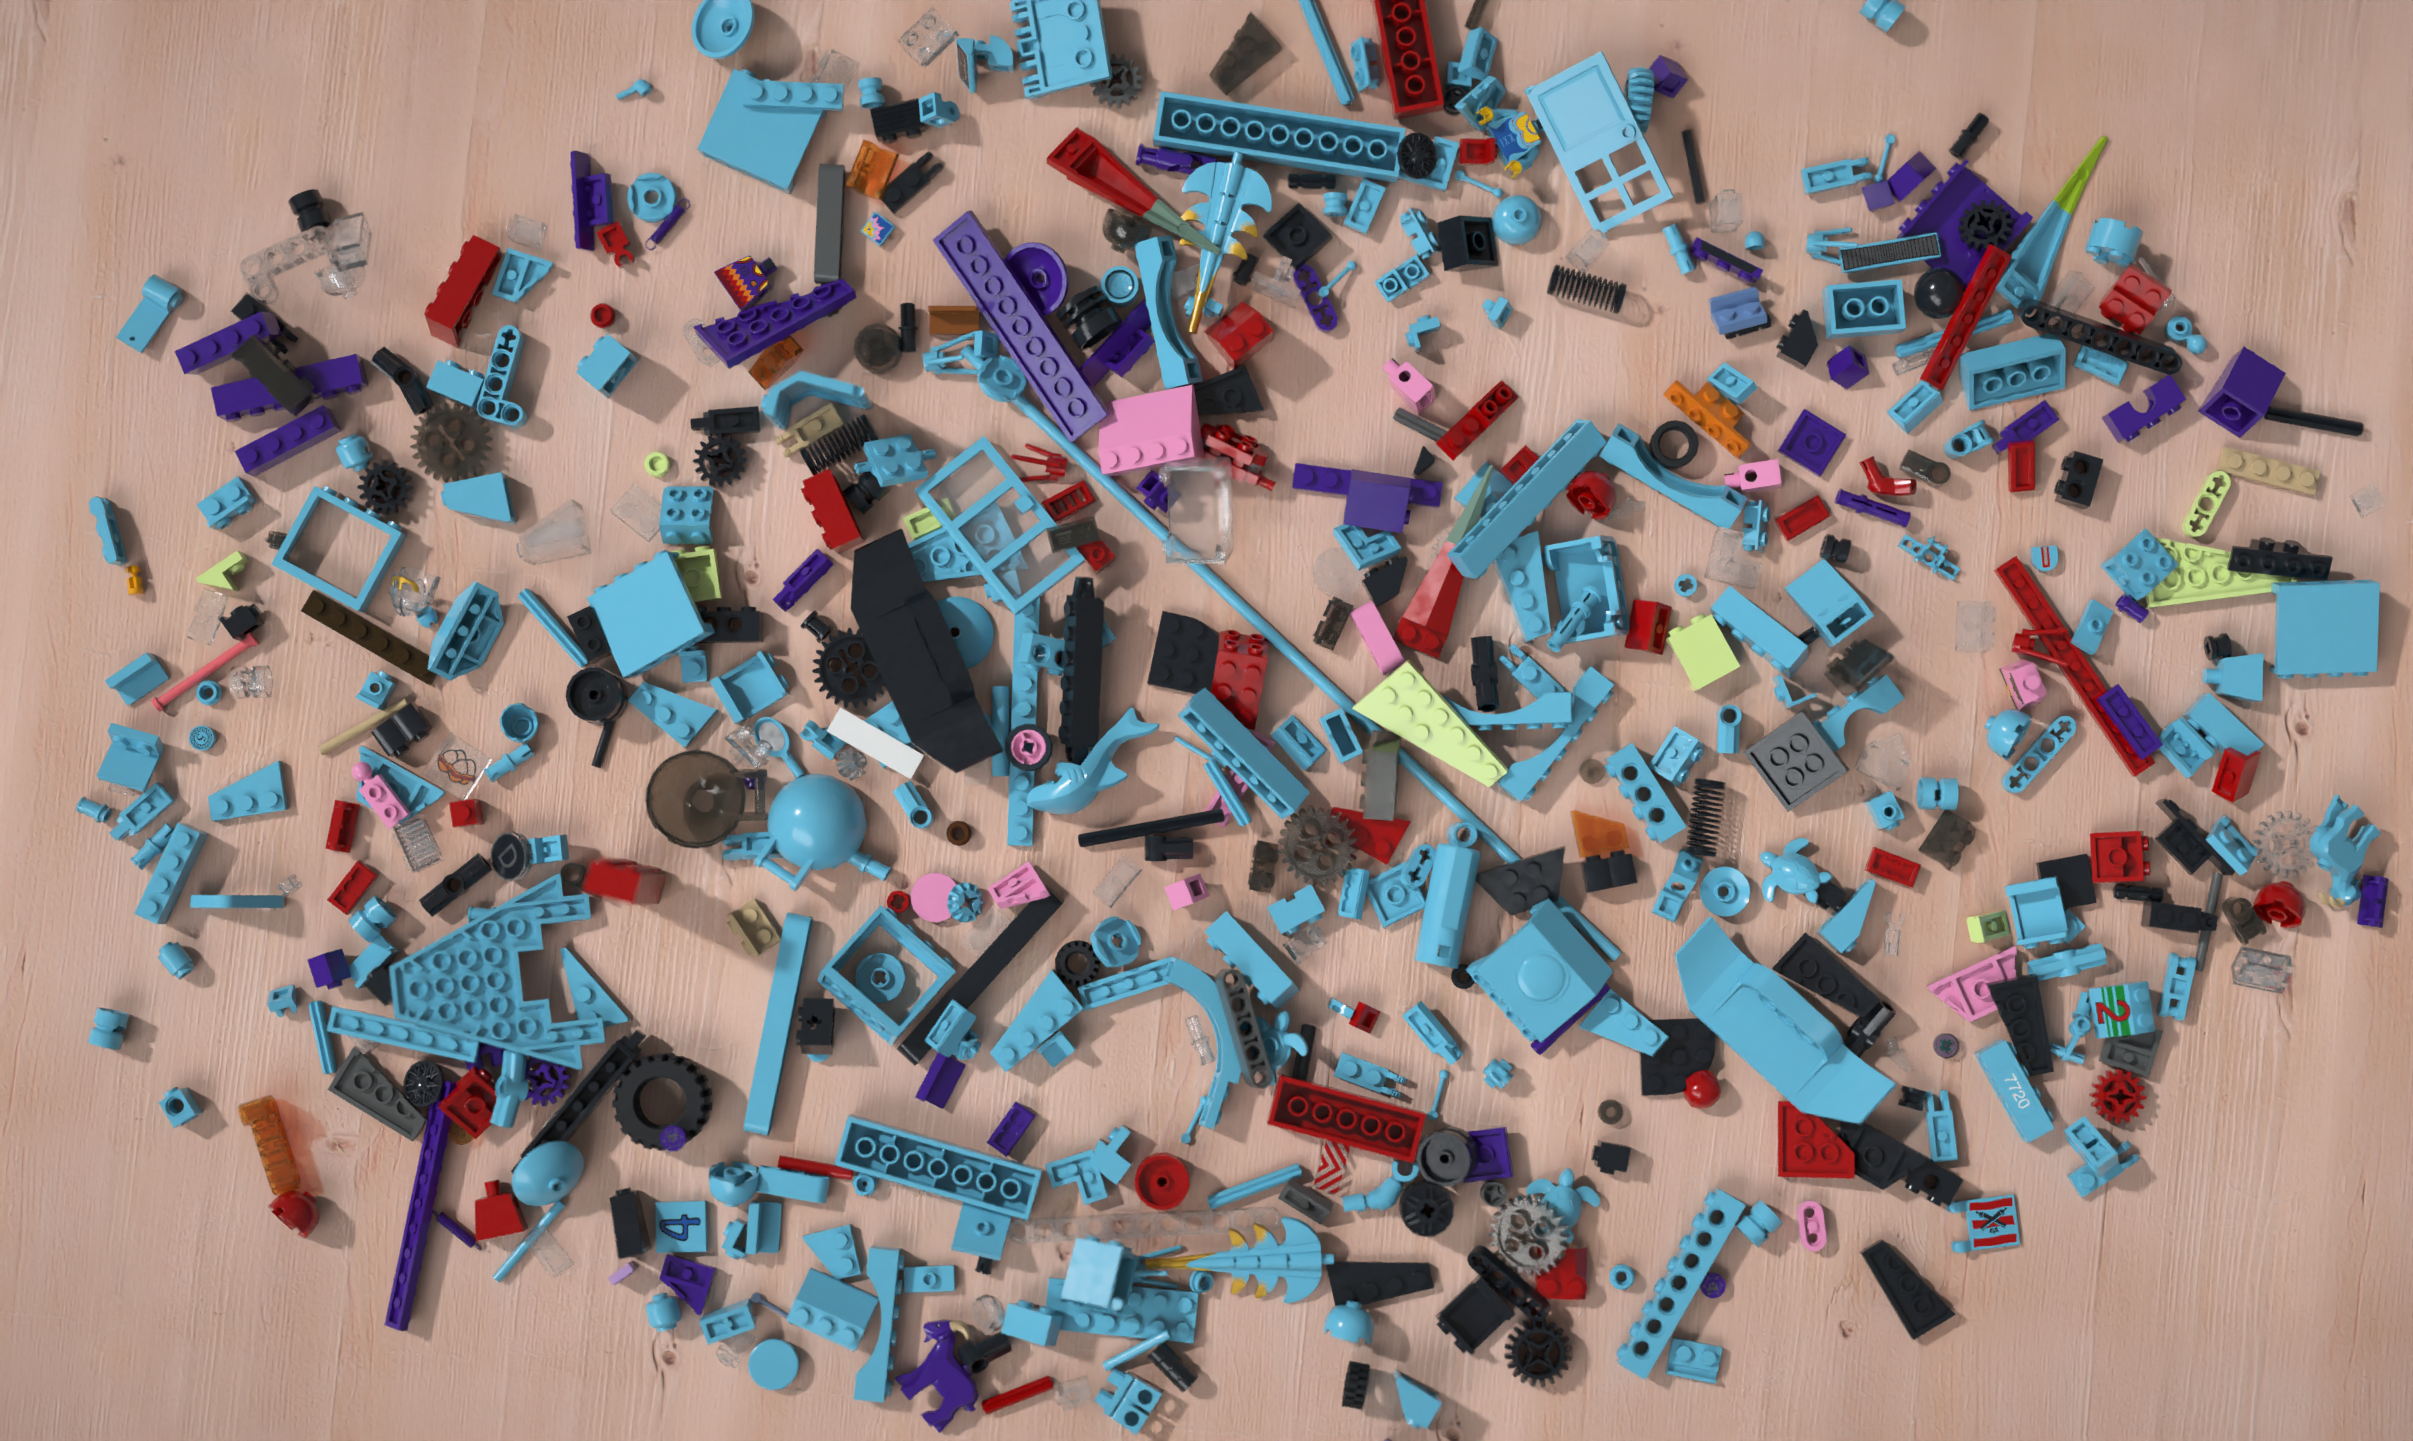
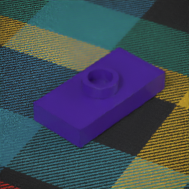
(1011, 1128)

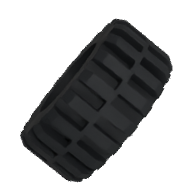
(639, 1075)

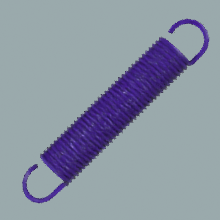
(667, 224)
(456, 1230)

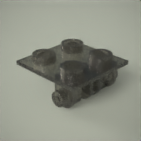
(1265, 858)

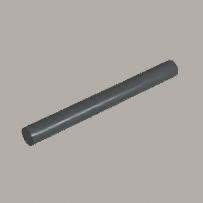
(2210, 908)

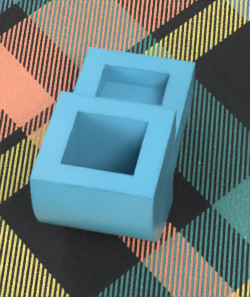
(997, 53)
(549, 849)

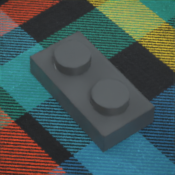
(1305, 1201)

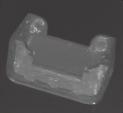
(1199, 510)

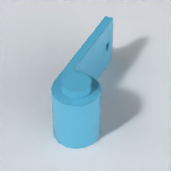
(151, 313)

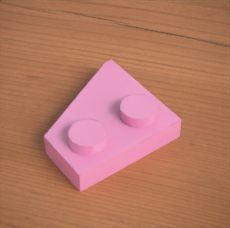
(1018, 887)

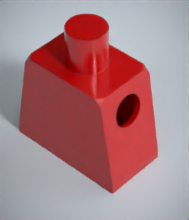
(498, 1213)

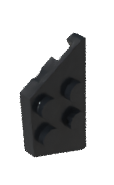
(1525, 881)
(1879, 1156)

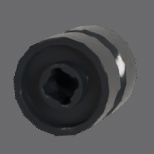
(309, 209)
(865, 492)

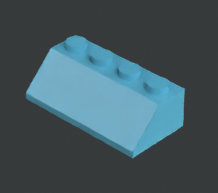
(2012, 371)

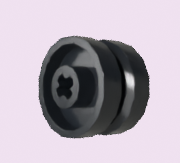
(582, 699)
(1446, 1143)

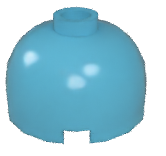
(1516, 220)
(2006, 731)
(733, 1183)
(1350, 1323)

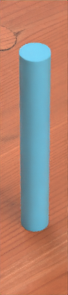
(1137, 1350)

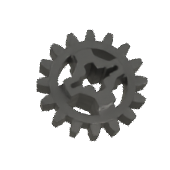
(1124, 88)

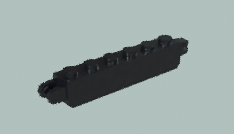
(1081, 670)
(589, 1093)

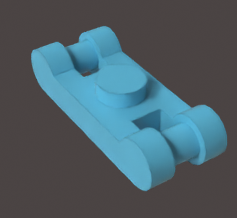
(2176, 986)

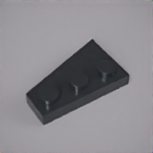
(1227, 394)

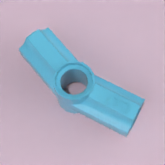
(510, 1089)

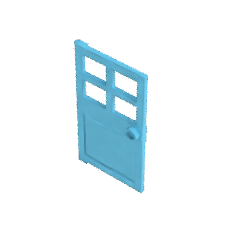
(1588, 121)

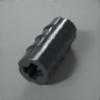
(1173, 1367)

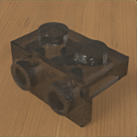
(1948, 839)

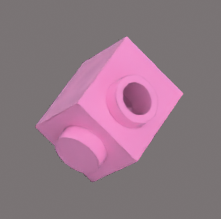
(1186, 891)

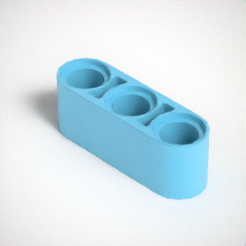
(793, 1184)

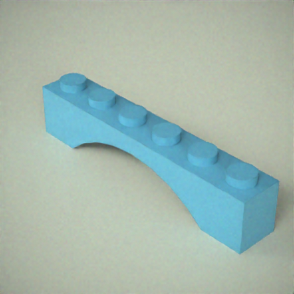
(1156, 264)
(1715, 503)
(1587, 695)
(1549, 709)
(883, 1271)

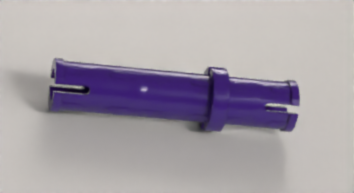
(1871, 507)

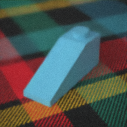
(1846, 924)

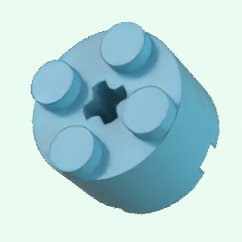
(2113, 242)

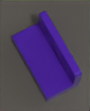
(940, 1080)

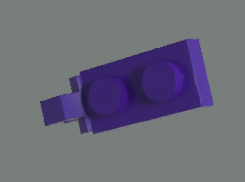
(2027, 426)
(802, 579)

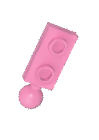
(380, 795)

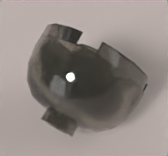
(1124, 231)
(878, 348)

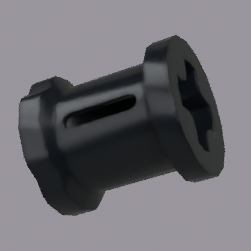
(817, 626)

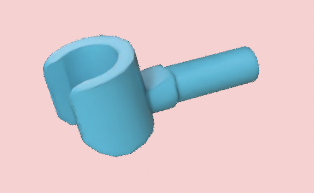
(640, 86)

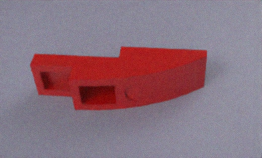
(1477, 420)

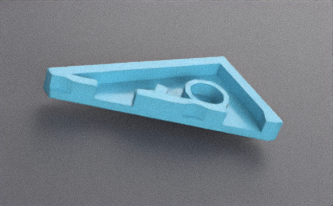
(588, 994)

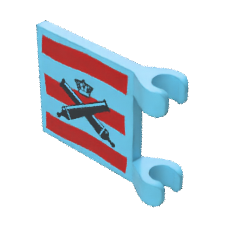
(1989, 1223)

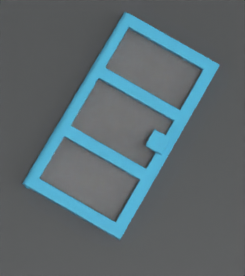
(997, 525)

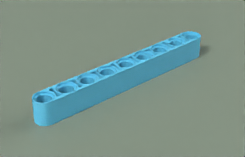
(778, 1023)

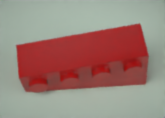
(462, 290)

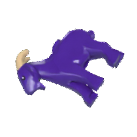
(944, 1372)

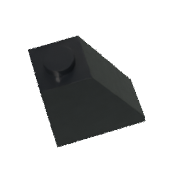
(629, 1224)

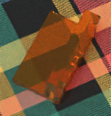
(871, 170)

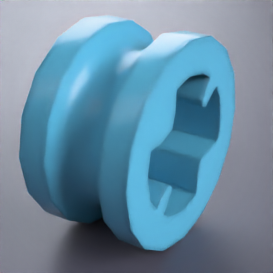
(1682, 578)

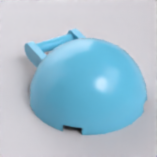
(813, 825)

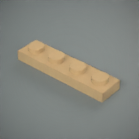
(2268, 471)

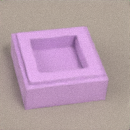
(623, 1273)

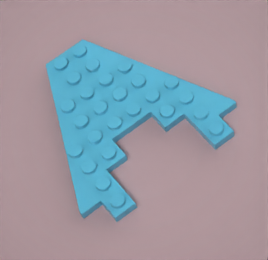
(474, 986)

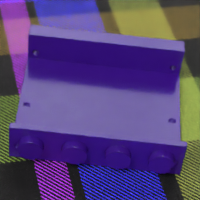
(1942, 216)

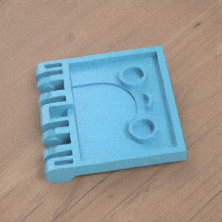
(1065, 42)

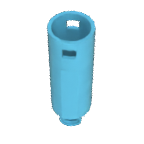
(1449, 899)

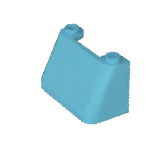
(1592, 563)

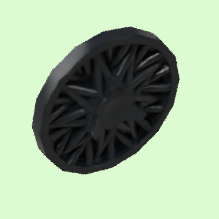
(1417, 155)
(423, 1083)

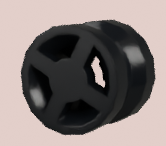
(2217, 646)
(1912, 1098)

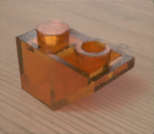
(775, 361)

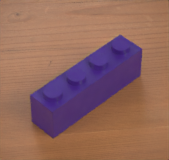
(222, 344)
(288, 441)

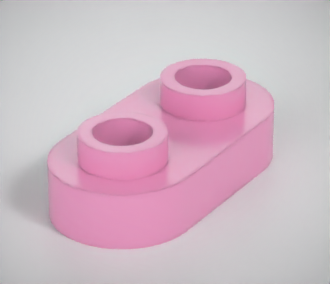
(1812, 1224)

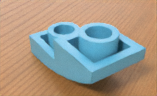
(1402, 278)

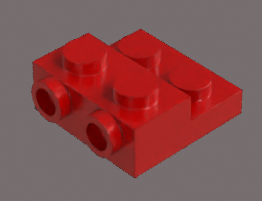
(2134, 299)
(2119, 856)
(472, 1102)

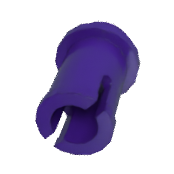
(2132, 608)

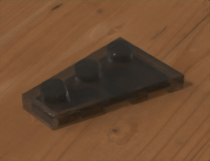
(1245, 55)

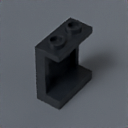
(1474, 1315)

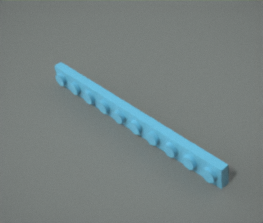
(1023, 712)

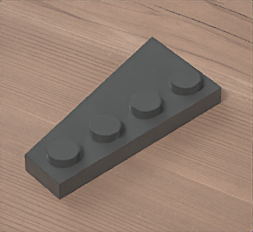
(373, 1093)

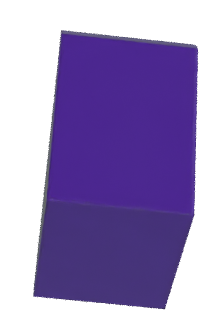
(1910, 176)

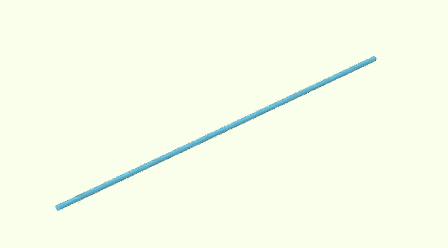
(1292, 654)

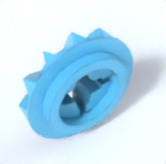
(956, 899)

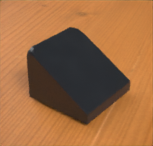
(1424, 461)

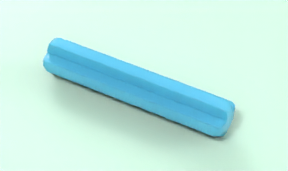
(1227, 792)
(322, 1037)

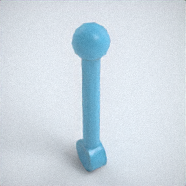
(1889, 139)
(1459, 176)
(1324, 291)
(1432, 1115)
(1186, 1138)

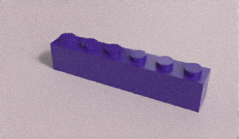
(252, 398)

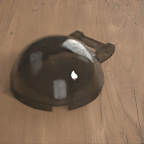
(701, 798)

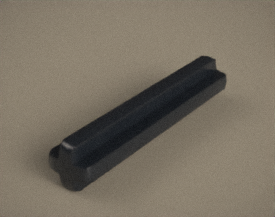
(1302, 1062)

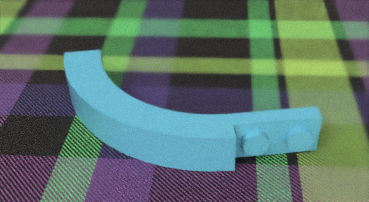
(1227, 1069)

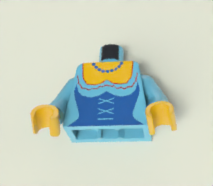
(1514, 135)

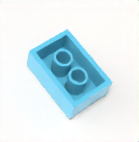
(1864, 309)

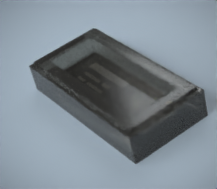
(1073, 534)

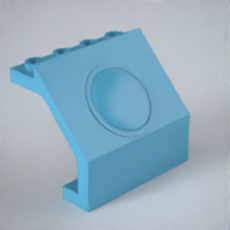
(1541, 973)

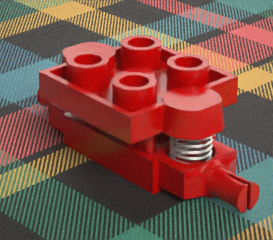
(1242, 450)

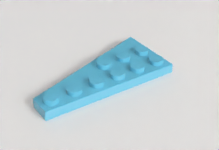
(940, 558)

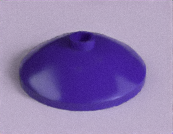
(1029, 262)

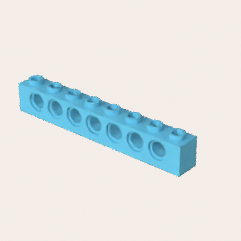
(1681, 1297)

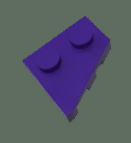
(688, 1280)

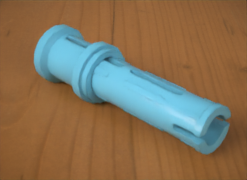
(1580, 610)

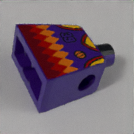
(746, 280)

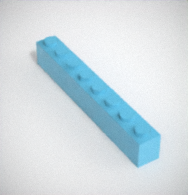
(1527, 499)

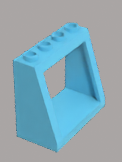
(861, 1005)

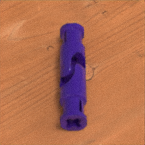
(1170, 159)

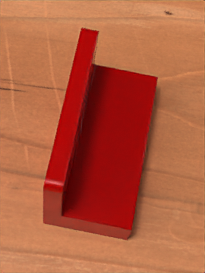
(1648, 626)
(2235, 774)

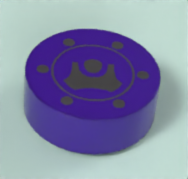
(673, 1138)
(1712, 1285)

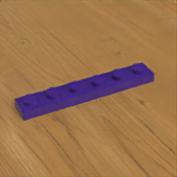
(1337, 482)

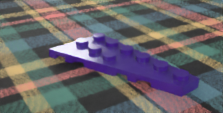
(771, 322)

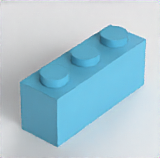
(2220, 726)

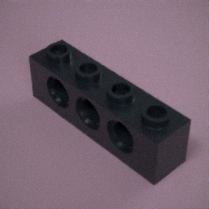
(749, 633)

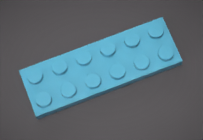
(1154, 1307)

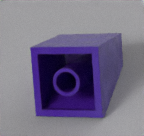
(2242, 392)

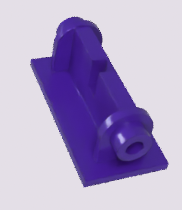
(2372, 901)

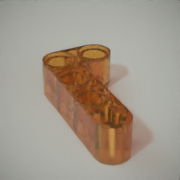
(272, 1143)

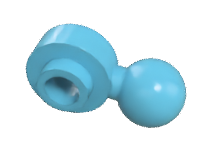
(2195, 343)

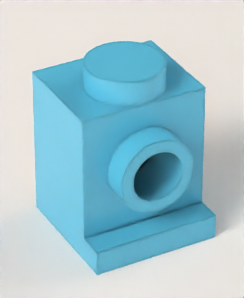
(379, 699)

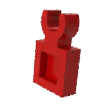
(614, 241)

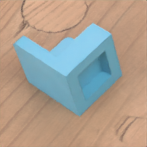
(1056, 1048)

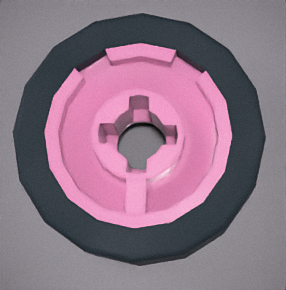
(1041, 747)

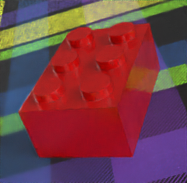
(832, 511)

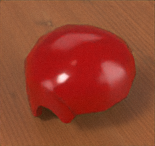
(1702, 1089)

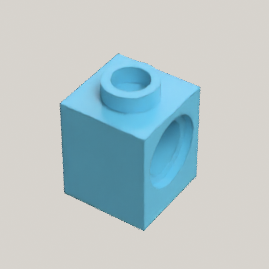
(189, 1111)

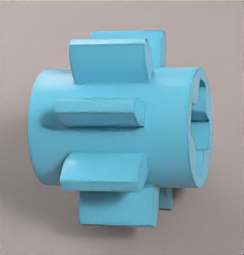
(968, 1046)
(1497, 1073)

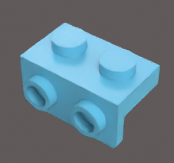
(2184, 747)

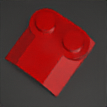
(1567, 1279)

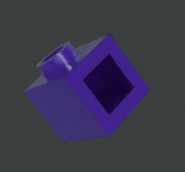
(329, 969)

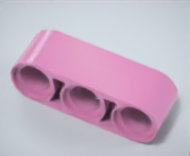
(1377, 637)

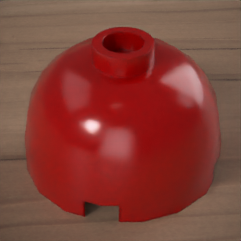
(1592, 493)
(2280, 903)
(296, 1211)

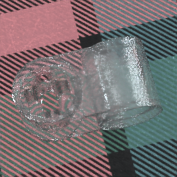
(1184, 282)

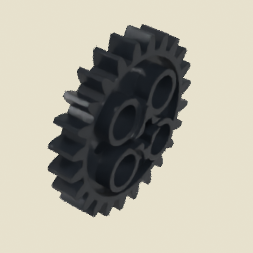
(834, 681)

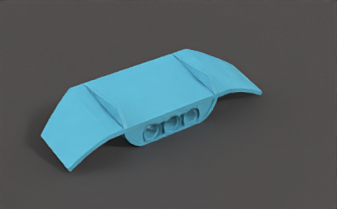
(1776, 1029)

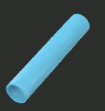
(1000, 727)

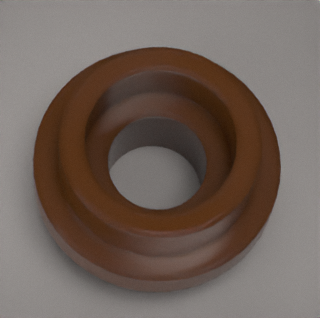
(951, 833)

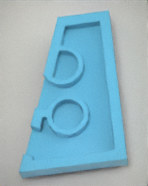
(671, 712)
(250, 796)
(1623, 1024)

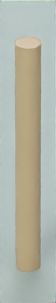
(362, 727)

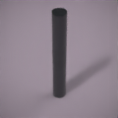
(1693, 167)
(603, 744)

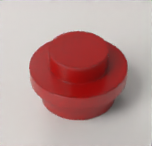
(602, 315)

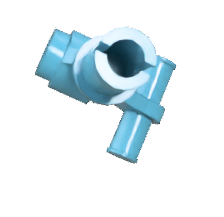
(2078, 1028)

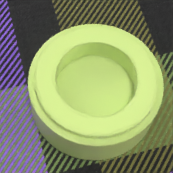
(657, 464)

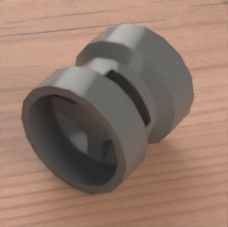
(1495, 1196)

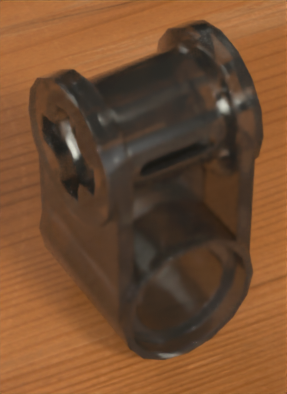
(580, 882)
(2244, 924)

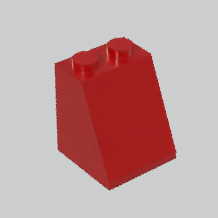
(1239, 334)

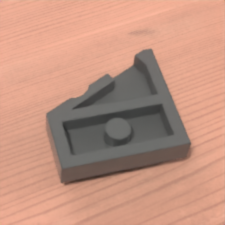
(2132, 1052)

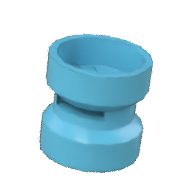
(871, 92)

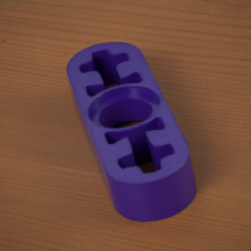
(1317, 318)

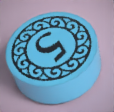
(202, 738)

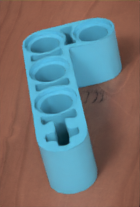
(507, 375)

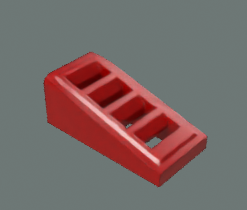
(1086, 493)

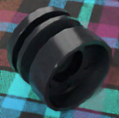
(1086, 314)
(1413, 1201)

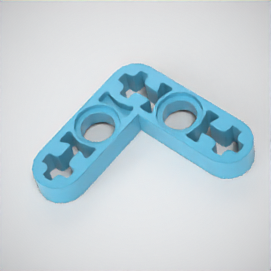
(237, 901)

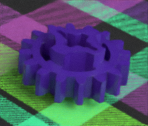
(538, 1088)

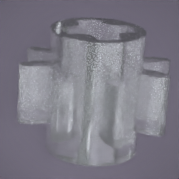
(851, 764)

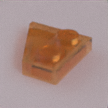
(1597, 835)

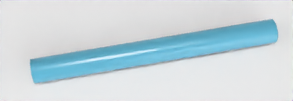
(522, 1248)

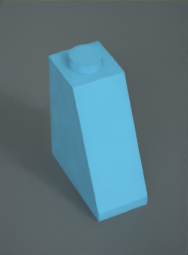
(481, 497)

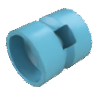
(1883, 11)
(1946, 793)
(372, 919)
(108, 1028)
(1759, 1223)

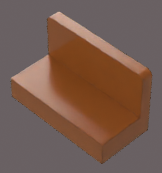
(954, 320)

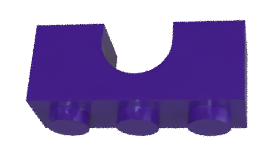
(2162, 398)

